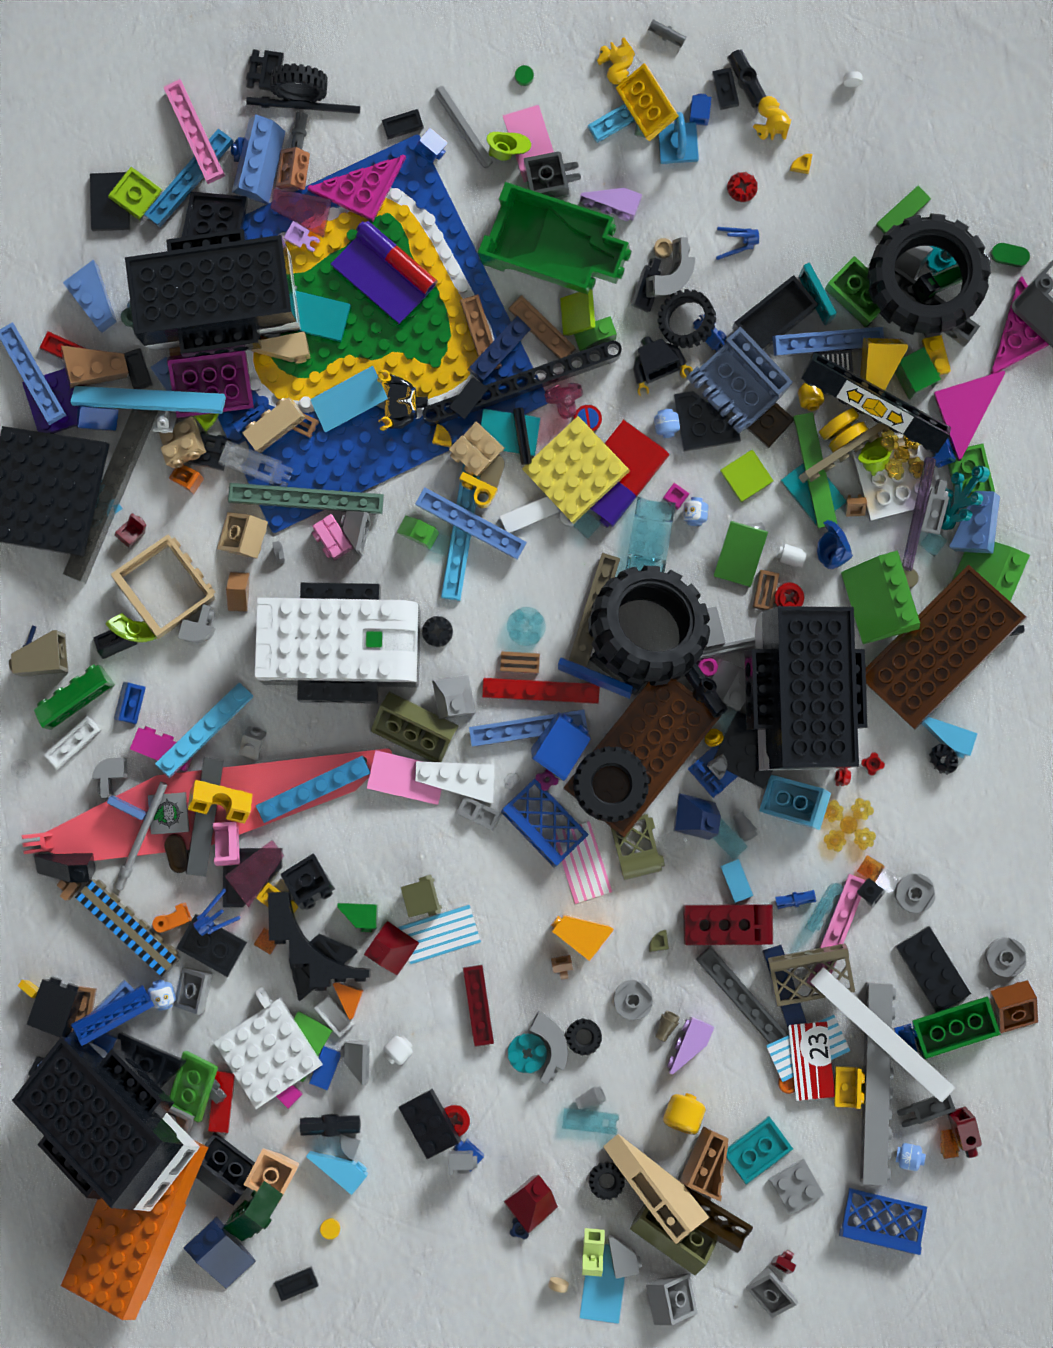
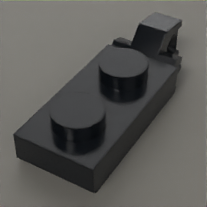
(640, 299)

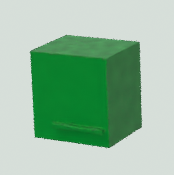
(917, 372)

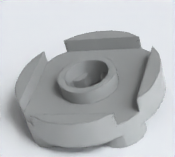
(926, 891)
(994, 957)
(644, 1001)

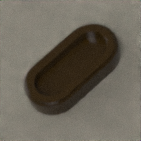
(176, 853)

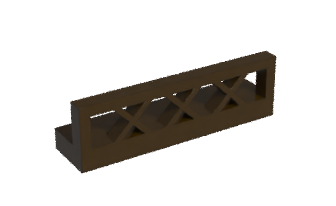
(722, 1230)

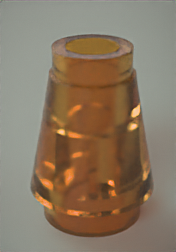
(948, 1144)

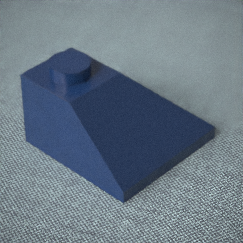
(696, 817)

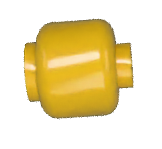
(810, 397)

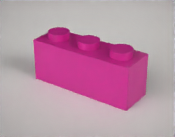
(154, 745)

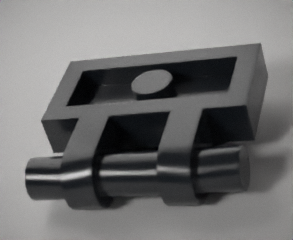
(269, 61)
(212, 456)

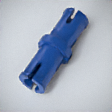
(251, 416)
(795, 899)

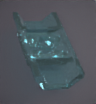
(650, 534)

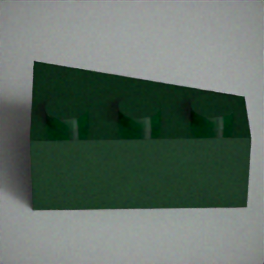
(254, 1214)

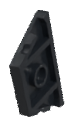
(331, 949)
(153, 1061)

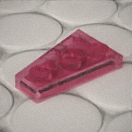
(303, 209)
(255, 871)

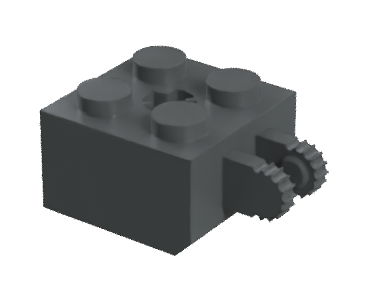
(552, 166)

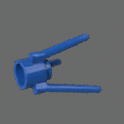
(749, 237)
(204, 924)

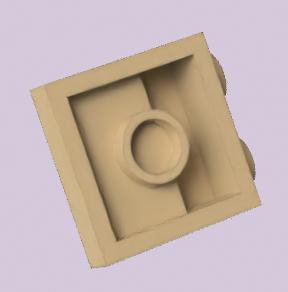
(182, 444)
(476, 450)

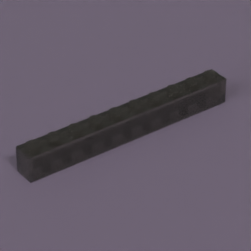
(112, 490)

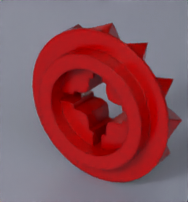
(738, 193)
(788, 588)
(463, 1117)

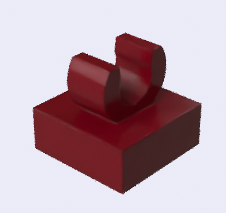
(784, 1262)

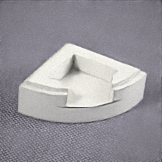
(263, 997)

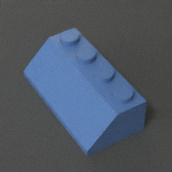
(259, 159)

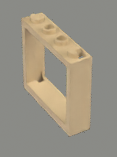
(185, 560)

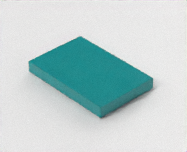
(814, 287)
(322, 316)
(503, 429)
(801, 492)
(758, 1150)

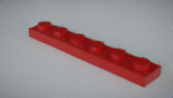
(540, 690)

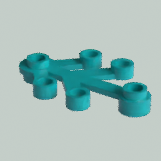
(978, 473)

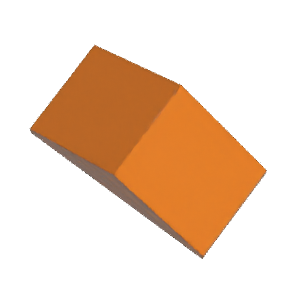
(187, 478)
(349, 997)

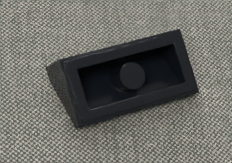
(110, 644)

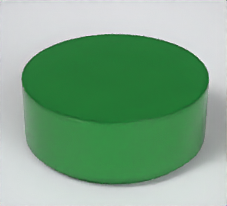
(524, 75)

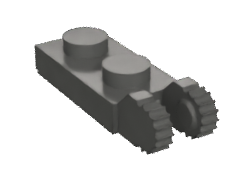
(927, 1110)

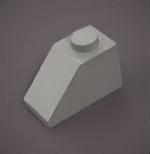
(623, 1258)

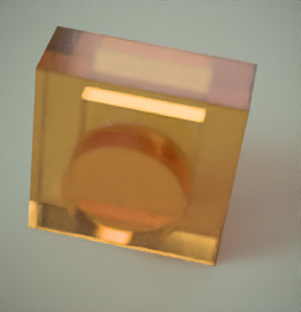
(871, 868)
(263, 942)

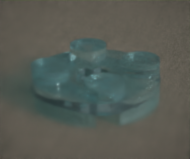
(535, 620)

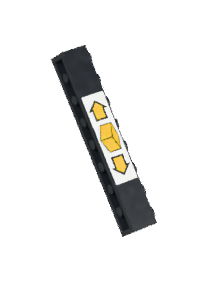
(876, 403)

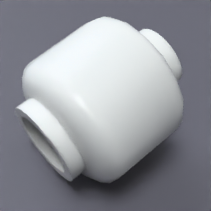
(398, 1050)

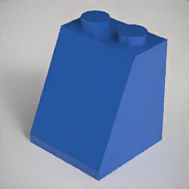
(560, 745)

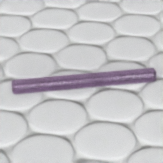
(918, 513)

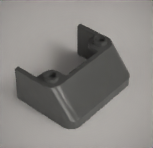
(1036, 305)

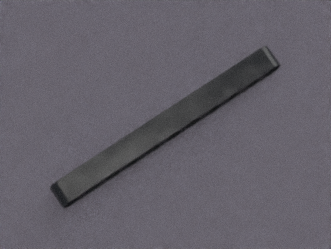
(533, 383)

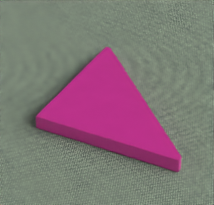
(361, 189)
(1017, 337)
(964, 408)

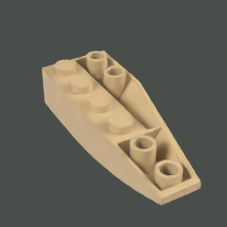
(659, 1190)

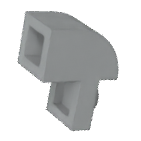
(200, 631)
(106, 771)

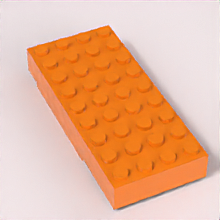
(126, 1248)

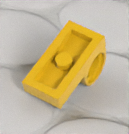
(470, 482)

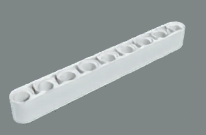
(882, 1034)

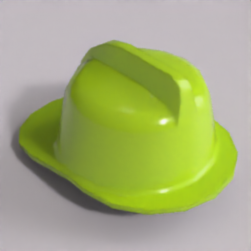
(505, 145)
(874, 456)

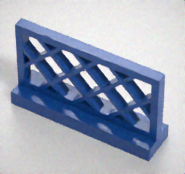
(532, 835)
(112, 1015)
(880, 1239)

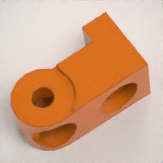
(167, 922)

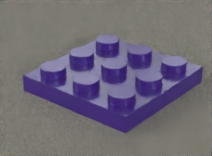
(60, 387)

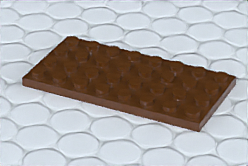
(952, 641)
(660, 730)

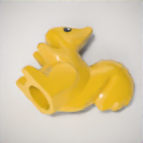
(621, 59)
(777, 119)

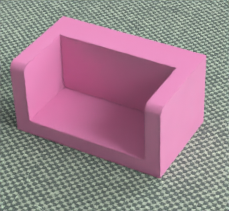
(226, 843)

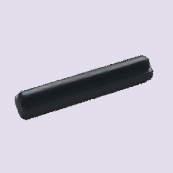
(522, 436)

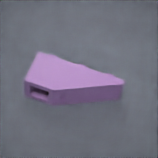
(615, 201)
(693, 1041)

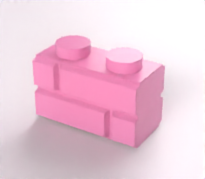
(332, 537)

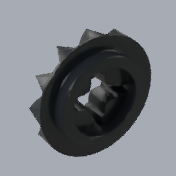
(429, 626)
(951, 761)

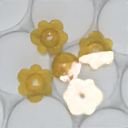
(901, 455)
(849, 825)

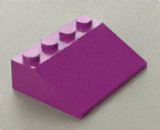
(213, 374)

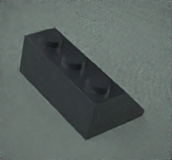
(224, 1169)

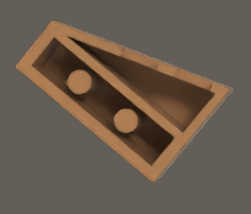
(92, 366)
(706, 1164)

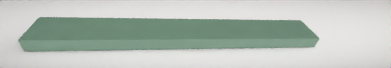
(305, 498)

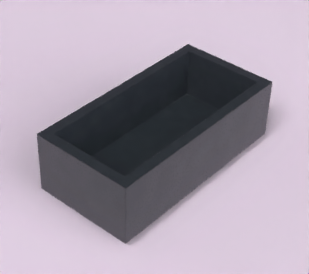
(777, 313)

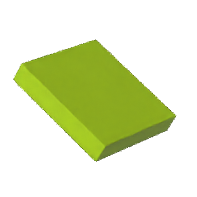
(135, 193)
(577, 313)
(746, 475)

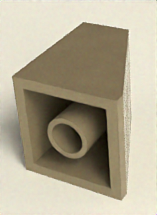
(41, 656)

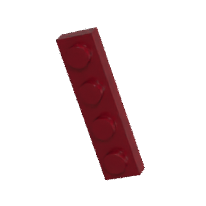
(478, 1005)

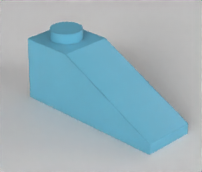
(955, 737)
(341, 1170)

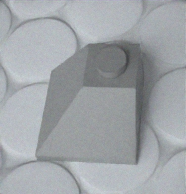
(356, 528)
(453, 697)
(357, 1059)

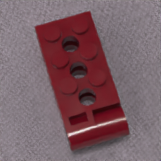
(757, 932)

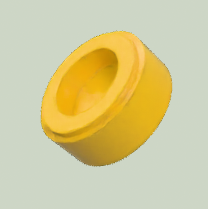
(330, 1228)

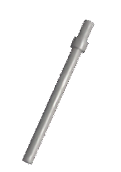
(126, 869)

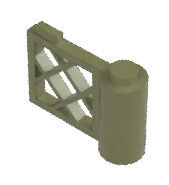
(642, 862)

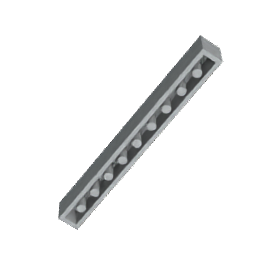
(877, 1092)

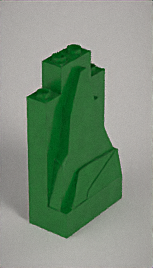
(553, 241)

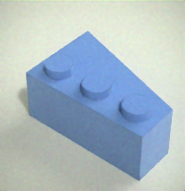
(90, 293)
(980, 531)

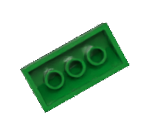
(73, 697)
(955, 1027)

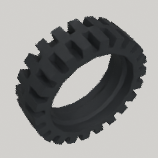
(311, 82)
(678, 300)

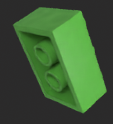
(851, 291)

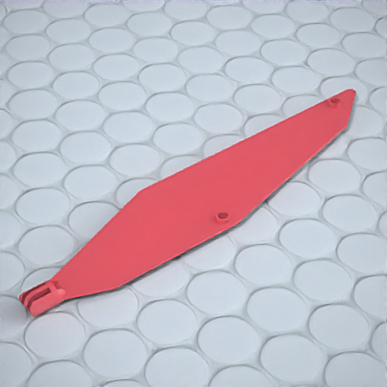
(112, 832)

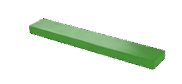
(811, 455)

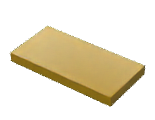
(647, 102)

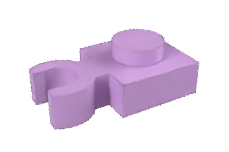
(298, 235)

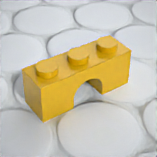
(235, 802)

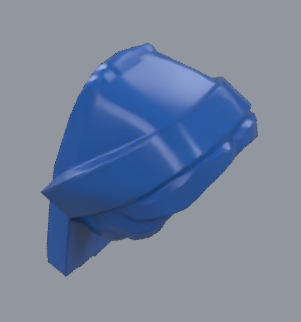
(833, 547)

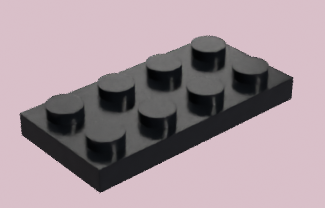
(933, 969)

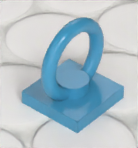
(678, 142)

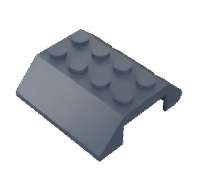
(741, 380)

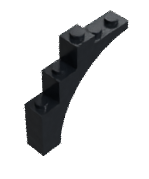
(301, 951)

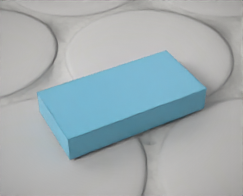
(736, 881)

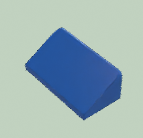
(97, 418)
(129, 703)

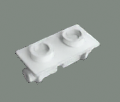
(165, 421)

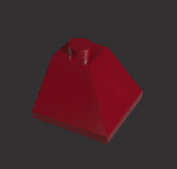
(391, 948)
(531, 1202)

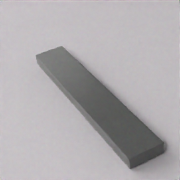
(203, 823)
(740, 996)

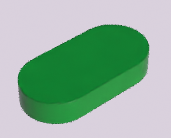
(1010, 254)

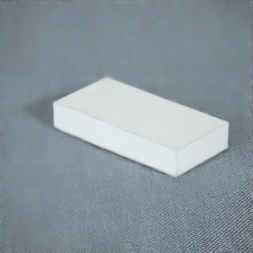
(334, 1016)

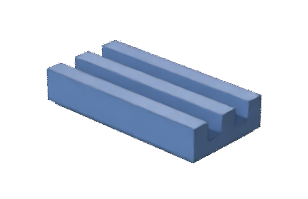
(126, 807)

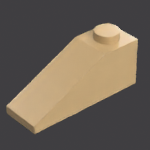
(287, 347)

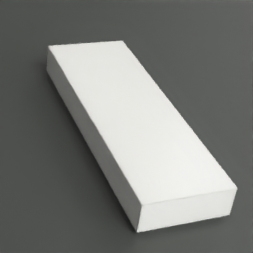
(529, 514)
(72, 742)

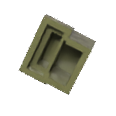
(421, 897)

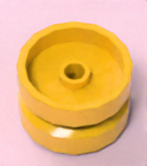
(842, 429)

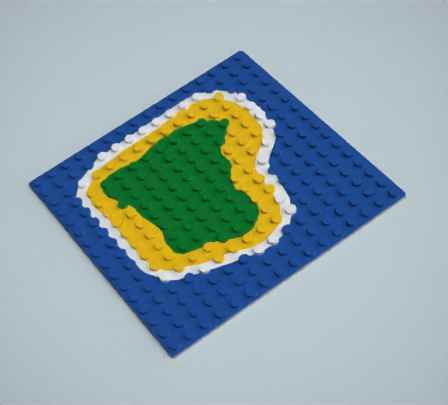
(426, 349)

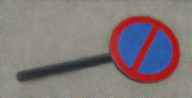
(590, 416)

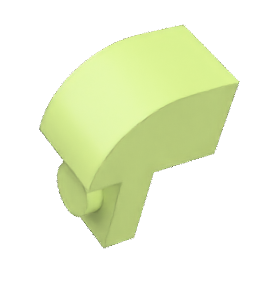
(593, 1252)

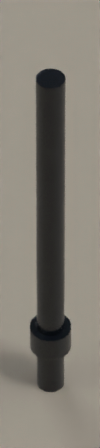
(266, 102)

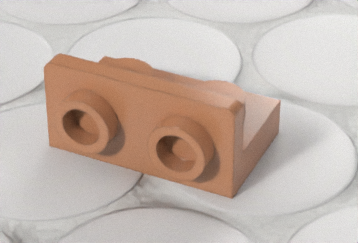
(292, 168)

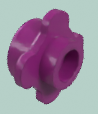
(546, 784)

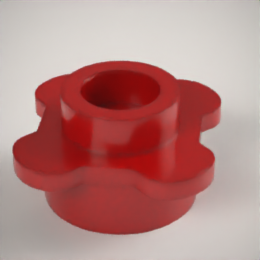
(873, 758)
(842, 777)

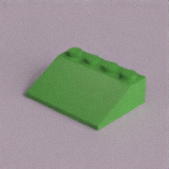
(1000, 569)
(881, 598)

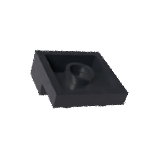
(308, 882)

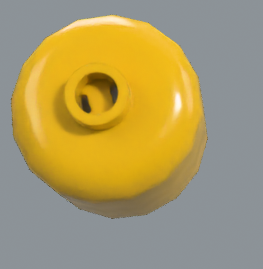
(684, 1113)

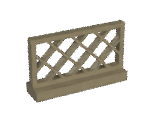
(804, 959)

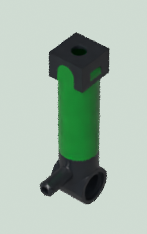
(930, 284)

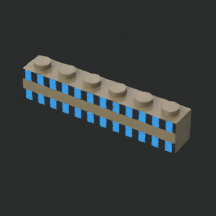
(127, 927)

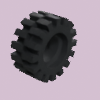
(579, 1048)
(601, 1192)

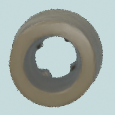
(667, 1024)

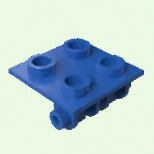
(706, 777)

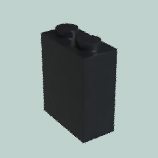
(55, 1007)

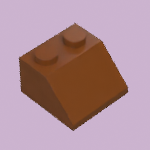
(1014, 1006)

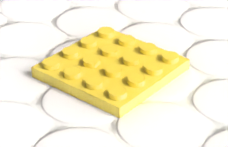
(576, 469)

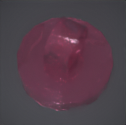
(564, 398)

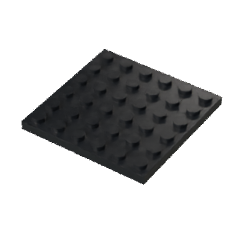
(48, 489)

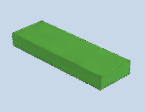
(904, 209)

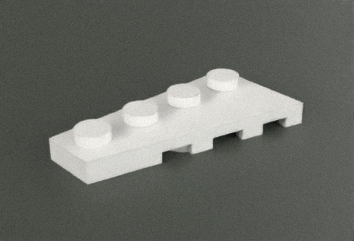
(461, 778)

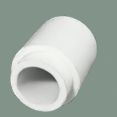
(791, 556)

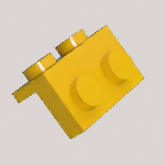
(848, 1087)

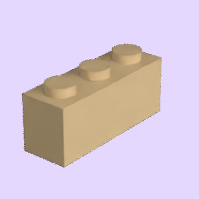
(273, 424)

